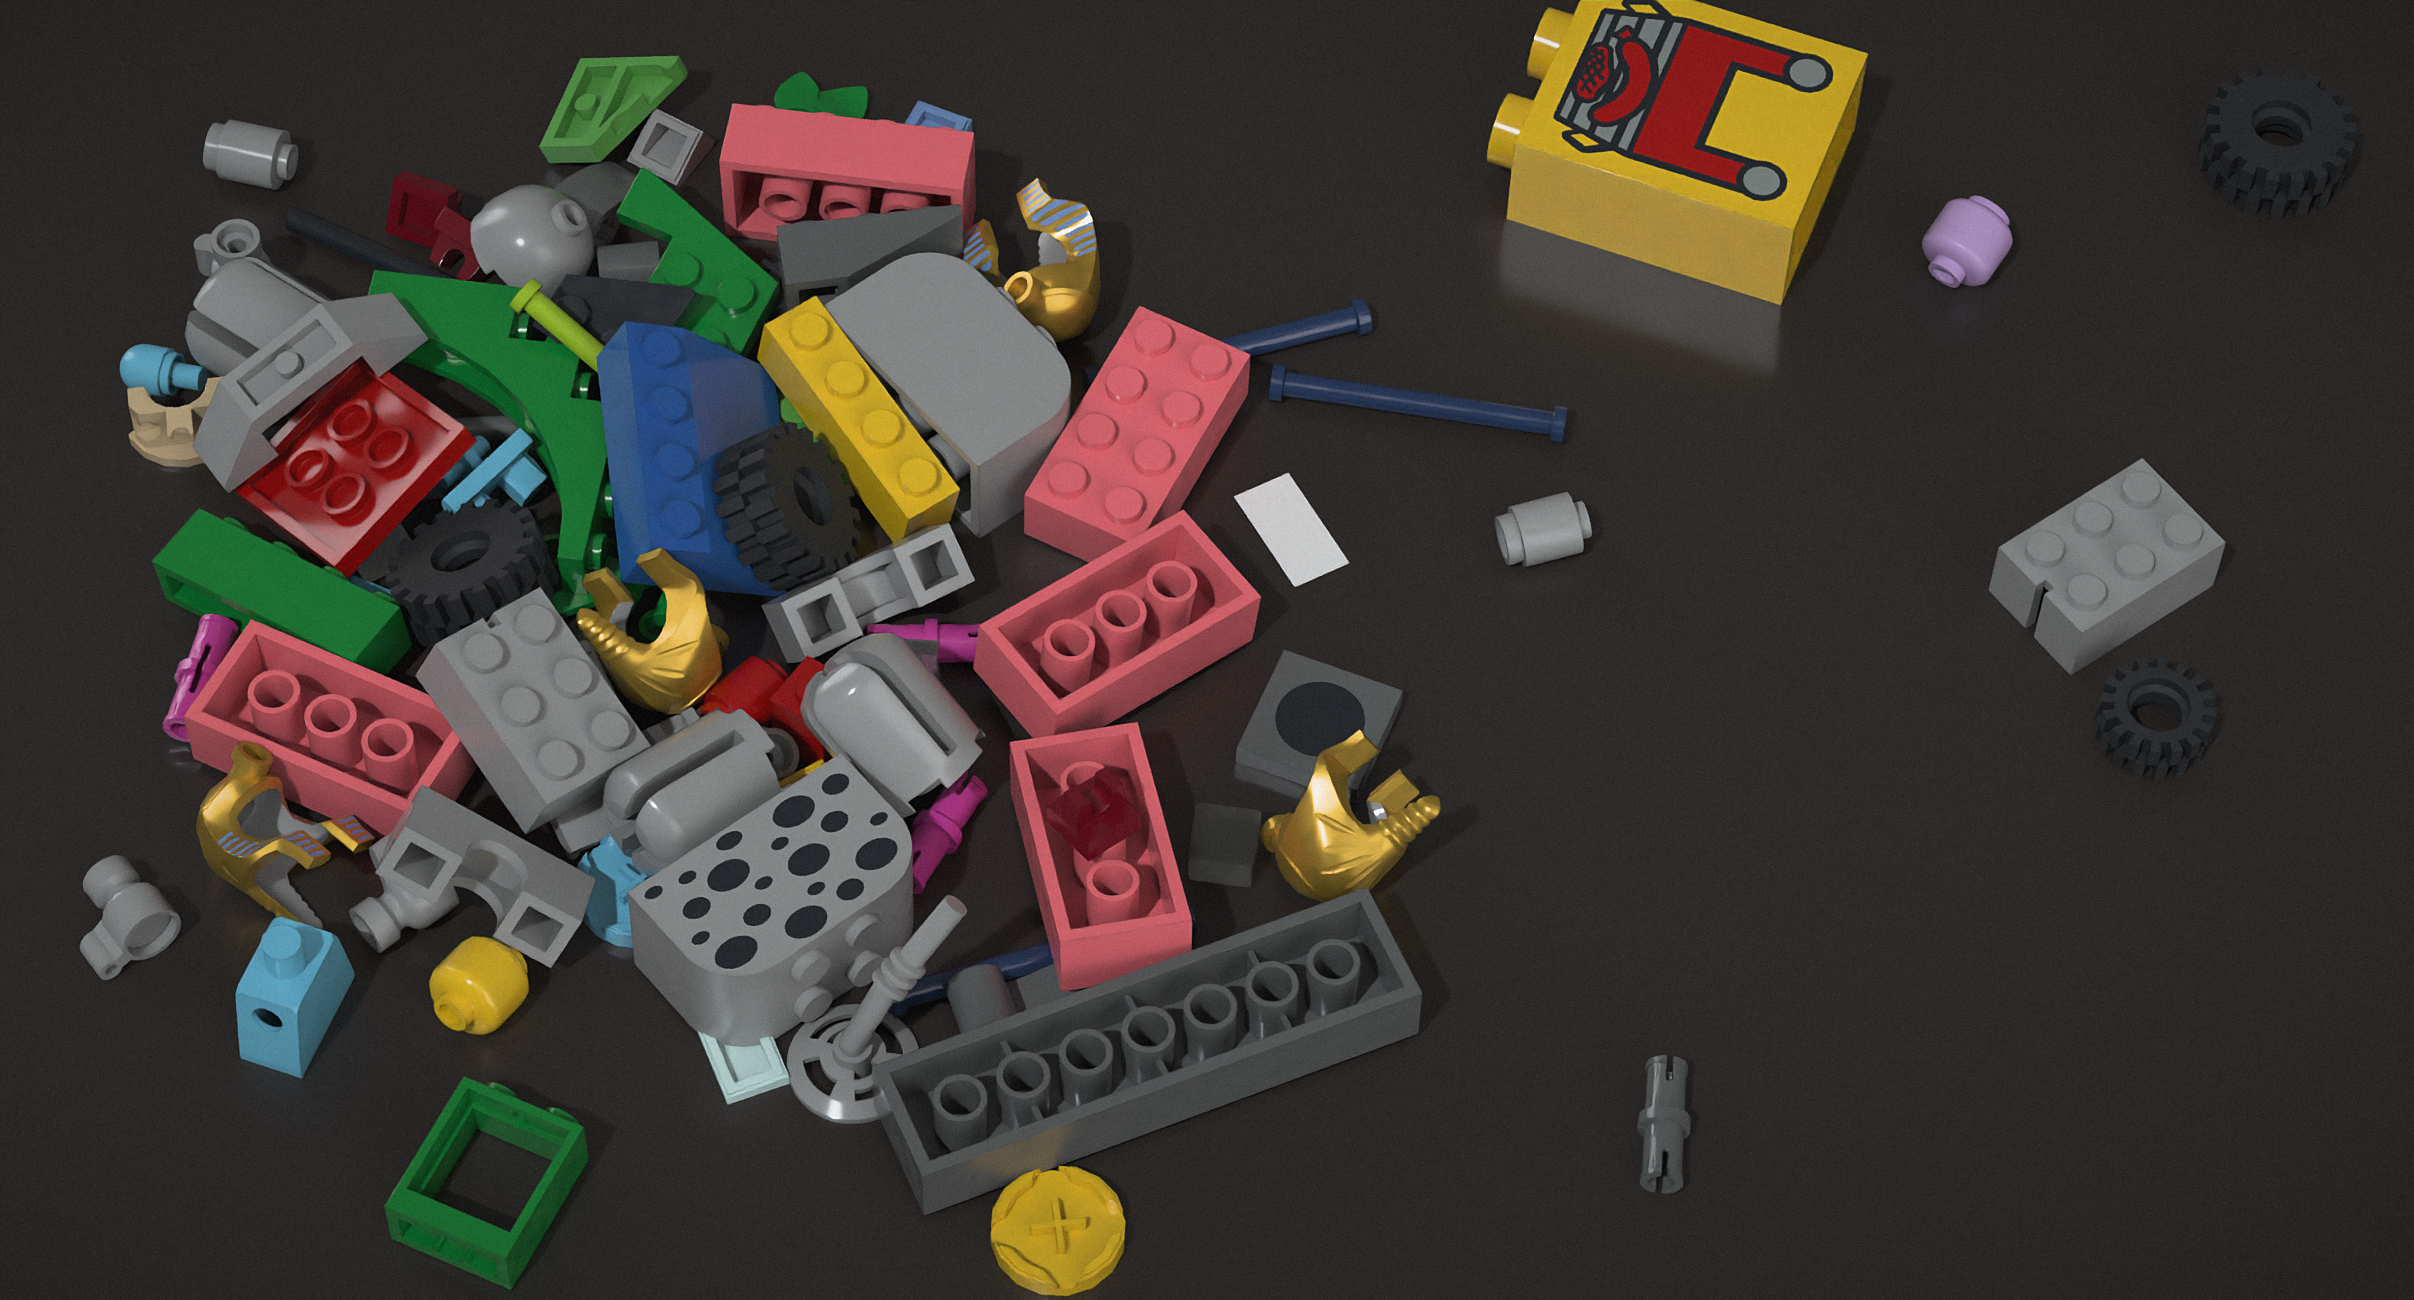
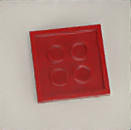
(354, 465)

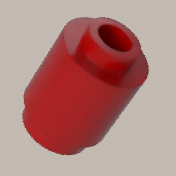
(746, 688)

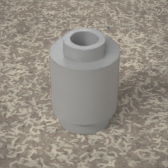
(250, 154)
(1543, 530)

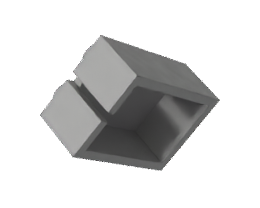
(2108, 565)
(531, 709)

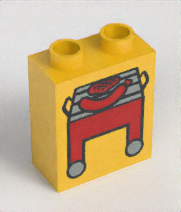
(1680, 137)

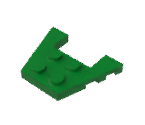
(733, 287)

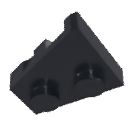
(606, 303)

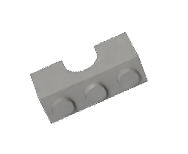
(868, 591)
(531, 891)

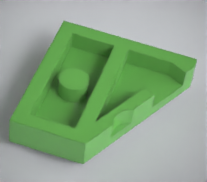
(607, 103)

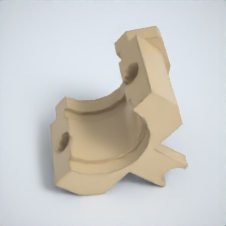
(167, 432)

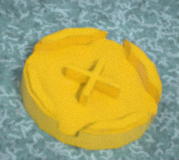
(1058, 1230)

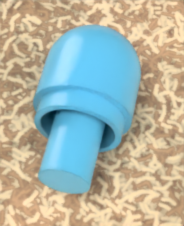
(160, 370)

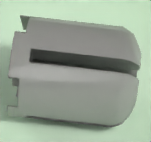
(243, 311)
(890, 719)
(689, 788)

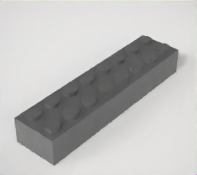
(1145, 1050)

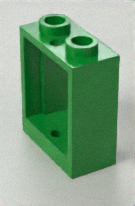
(459, 1237)

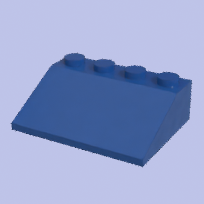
(666, 419)

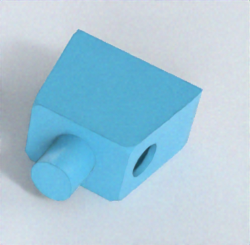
(292, 982)

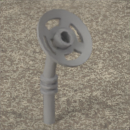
(855, 1042)

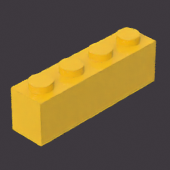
(857, 420)

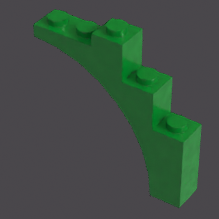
(532, 383)

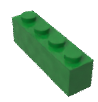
(234, 574)

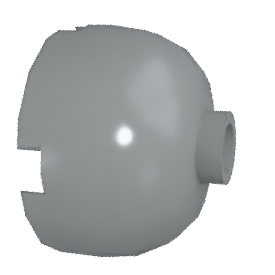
(532, 235)

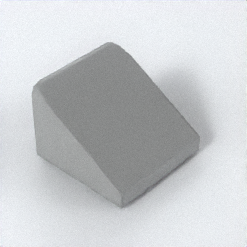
(670, 147)

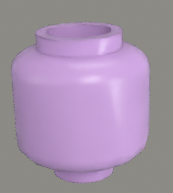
(1967, 241)

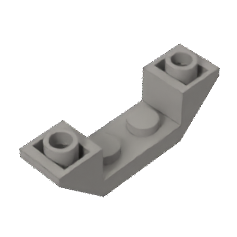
(291, 371)

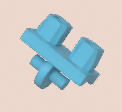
(506, 467)

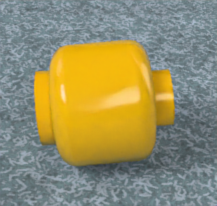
(479, 985)

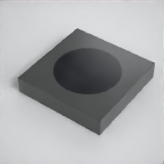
(1310, 710)

